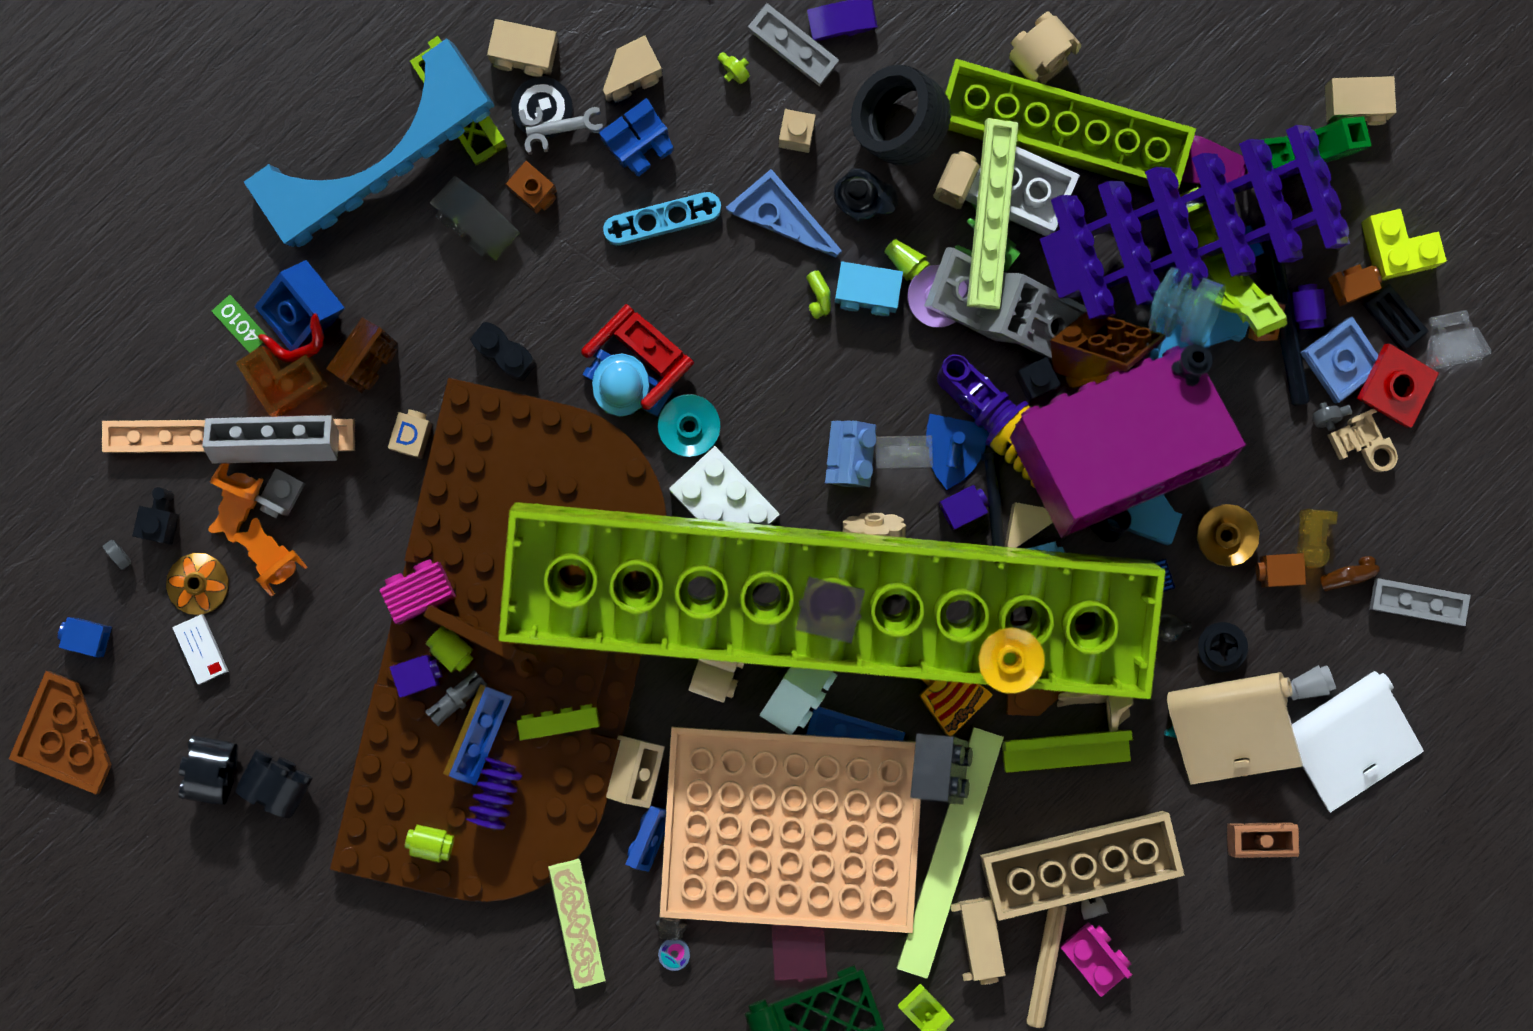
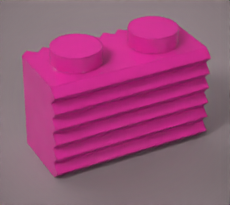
(413, 594)

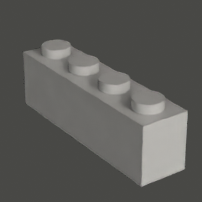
(271, 439)

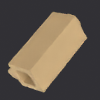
(981, 940)

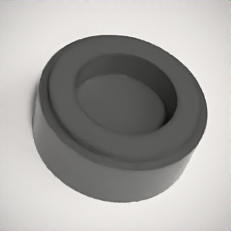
(117, 554)

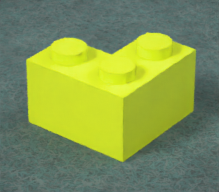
(1395, 252)

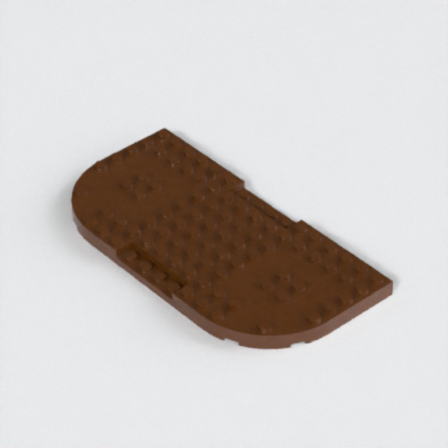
(483, 459)

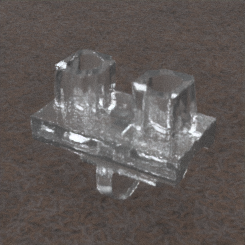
(904, 452)

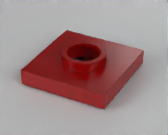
(1379, 389)

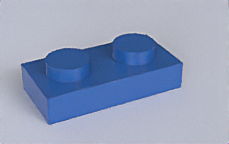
(649, 838)

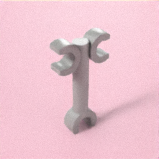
(536, 129)

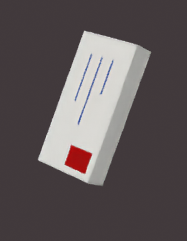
(200, 649)

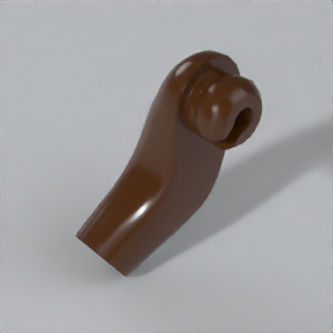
(1351, 574)

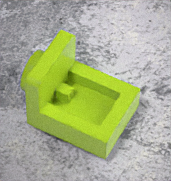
(925, 1010)

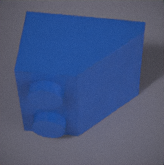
(293, 301)

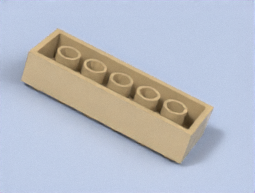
(1082, 865)

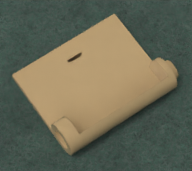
(1235, 722)

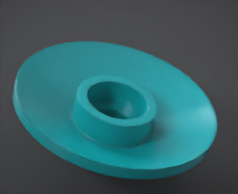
(685, 409)

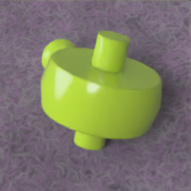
(734, 67)

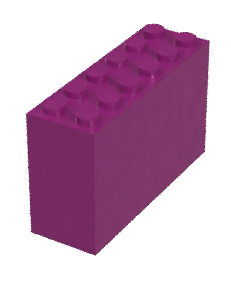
(1124, 442)

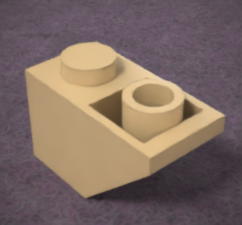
(632, 68)

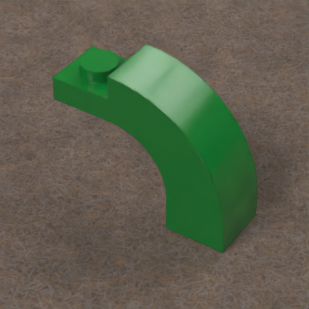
(1335, 141)

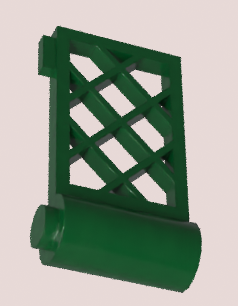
(772, 1016)

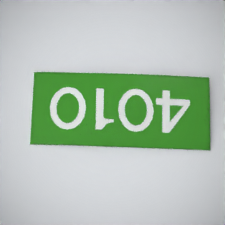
(239, 323)

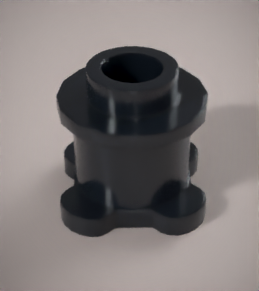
(1188, 368)

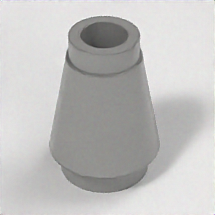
(1313, 683)

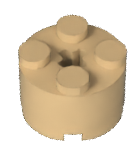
(1043, 49)

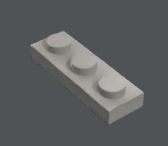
(793, 44)
(1420, 602)

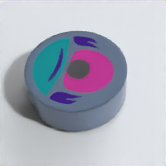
(674, 954)

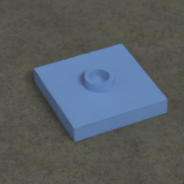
(1341, 359)

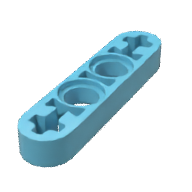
(663, 223)

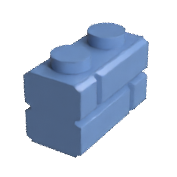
(850, 453)

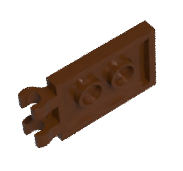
(482, 638)

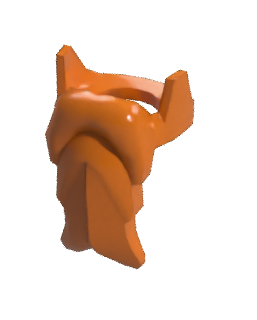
(238, 498)
(273, 561)

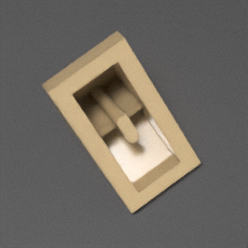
(1025, 523)

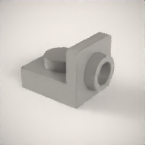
(280, 494)

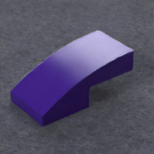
(842, 18)

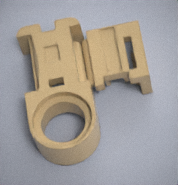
(1361, 435)

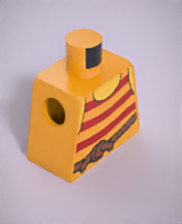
(953, 702)

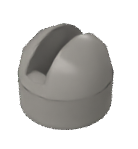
(1093, 910)

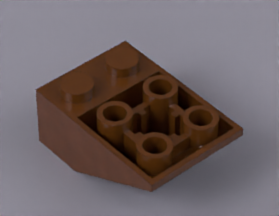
(1100, 347)
(363, 355)

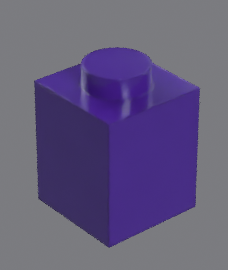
(964, 507)
(416, 675)

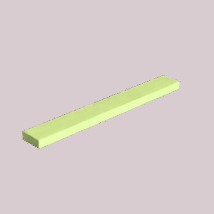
(949, 858)

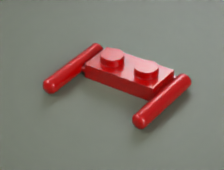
(648, 345)

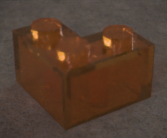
(277, 387)

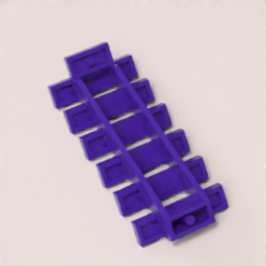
(1080, 273)

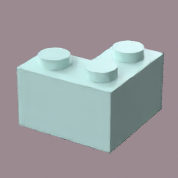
(794, 697)

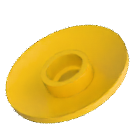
(1019, 674)

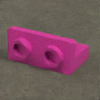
(1096, 959)

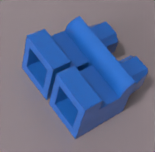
(647, 128)

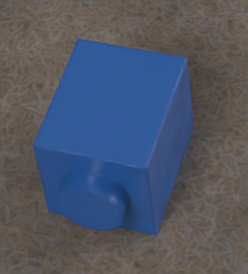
(84, 636)

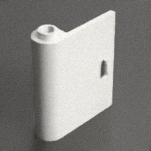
(1355, 740)

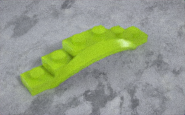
(1241, 293)

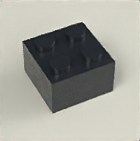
(941, 769)

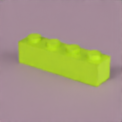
(558, 723)

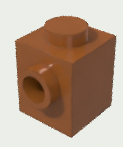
(532, 188)

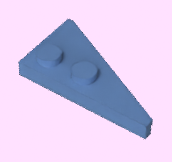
(778, 210)

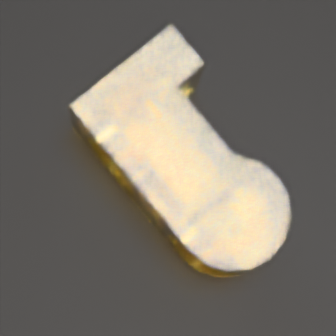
(1313, 536)

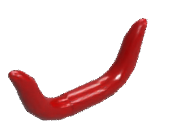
(309, 350)

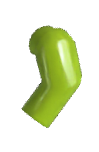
(822, 293)

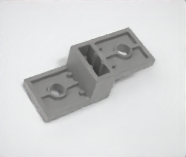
(1024, 308)

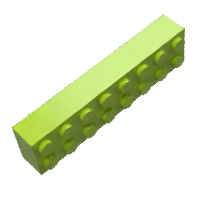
(1067, 125)

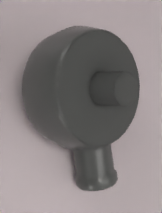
(1330, 415)

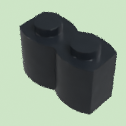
(509, 355)

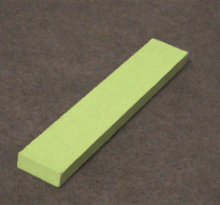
(992, 214)

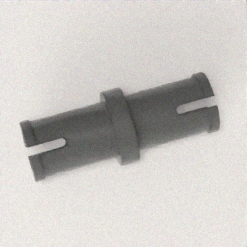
(455, 698)

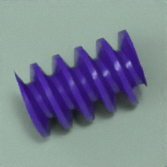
(495, 794)

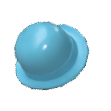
(620, 384)

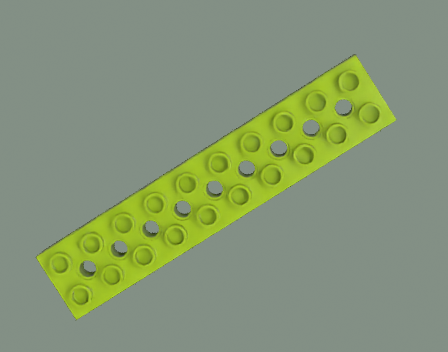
(732, 626)

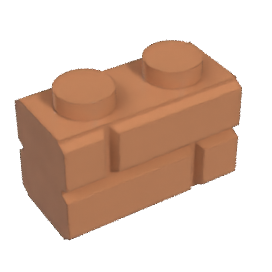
(1263, 840)

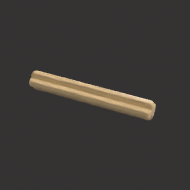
(1046, 966)

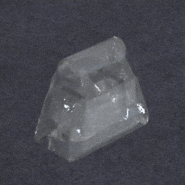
(1456, 346)

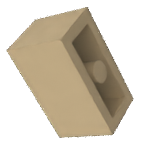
(522, 48)
(1361, 97)
(635, 772)

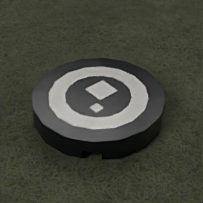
(542, 93)

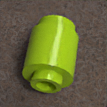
(450, 649)
(429, 843)

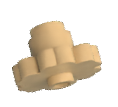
(875, 524)

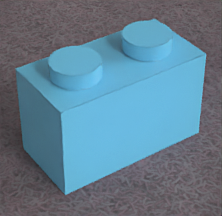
(868, 288)

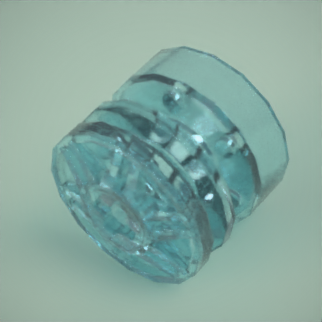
(1186, 307)

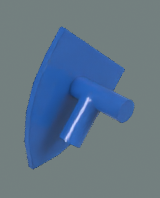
(955, 448)

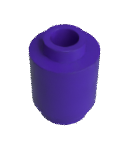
(1309, 306)

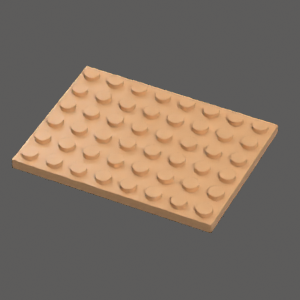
(790, 830)

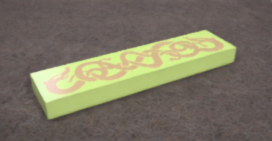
(576, 923)

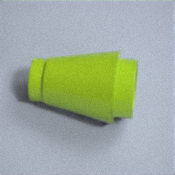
(906, 259)

